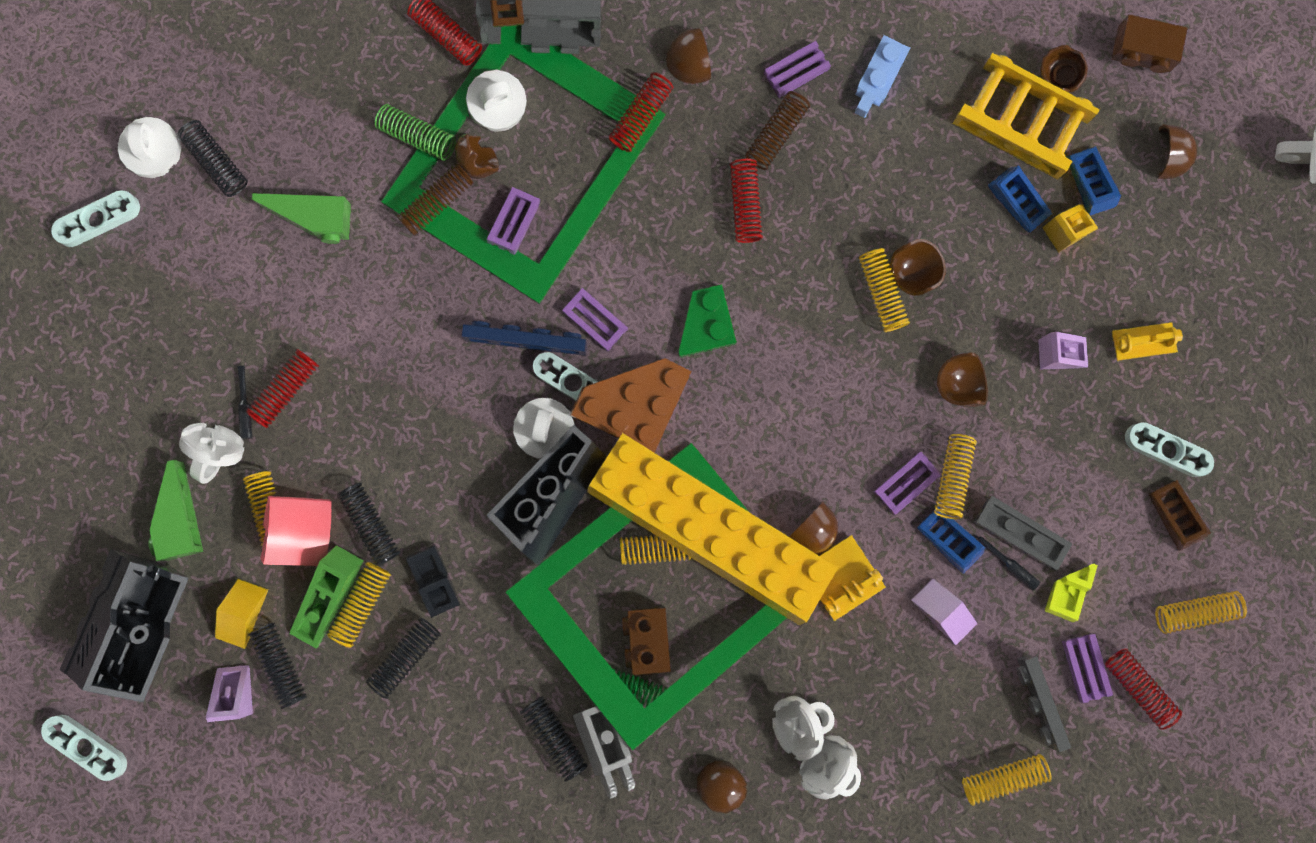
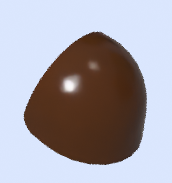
(689, 57)
(1181, 151)
(918, 267)
(963, 381)
(818, 530)

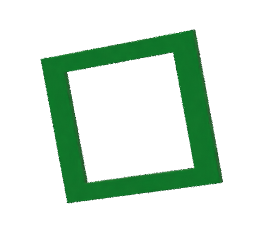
(471, 239)
(582, 658)

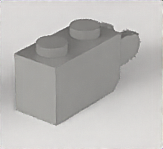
(604, 749)

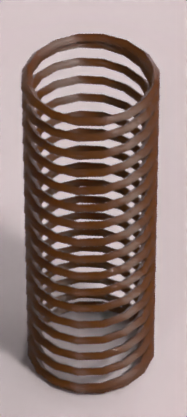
(799, 107)
(404, 220)

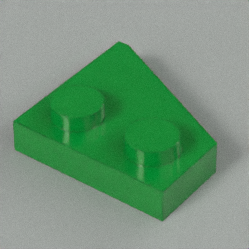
(707, 323)

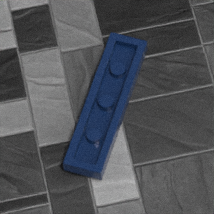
(512, 337)

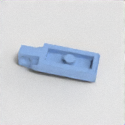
(880, 74)

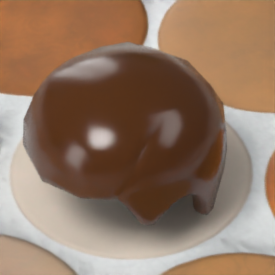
(1064, 68)
(474, 159)
(721, 787)

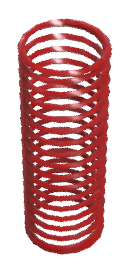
(451, 36)
(660, 84)
(740, 167)
(310, 362)
(1164, 716)

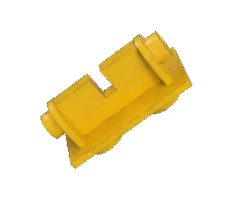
(1146, 341)

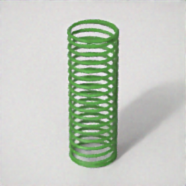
(445, 141)

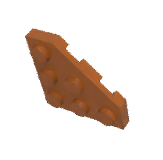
(634, 402)

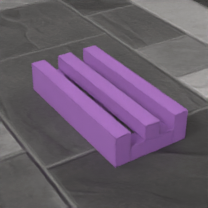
(817, 57)
(503, 243)
(575, 302)
(887, 500)
(1099, 666)

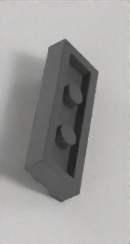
(1023, 533)
(1042, 703)

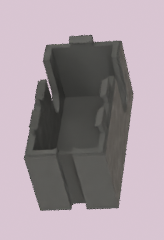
(548, 23)

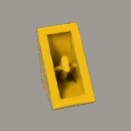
(1069, 227)
(239, 613)

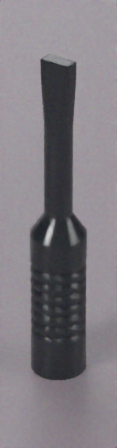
(244, 419)
(1013, 566)

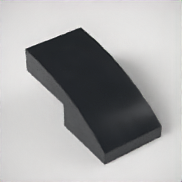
(433, 581)

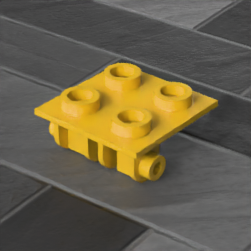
(853, 580)

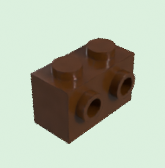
(1149, 44)
(647, 641)

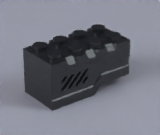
(125, 627)

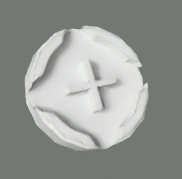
(496, 100)
(149, 147)
(1299, 153)
(541, 425)
(210, 449)
(799, 726)
(831, 770)

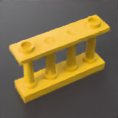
(1019, 145)

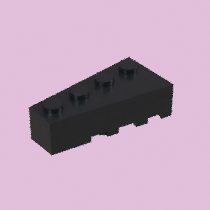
(548, 494)

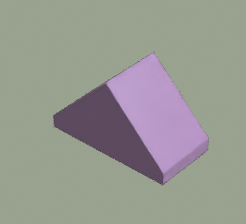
(1062, 351)
(945, 611)
(230, 694)

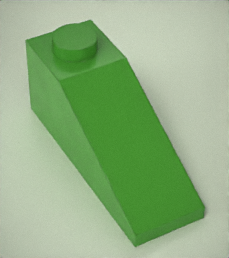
(318, 215)
(174, 521)
(325, 595)

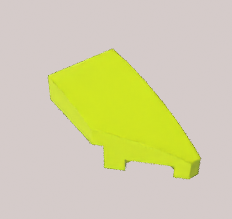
(1069, 593)

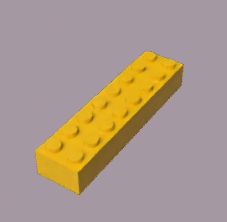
(712, 530)

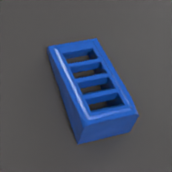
(1005, 196)
(1092, 204)
(952, 555)

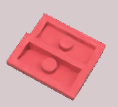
(296, 531)

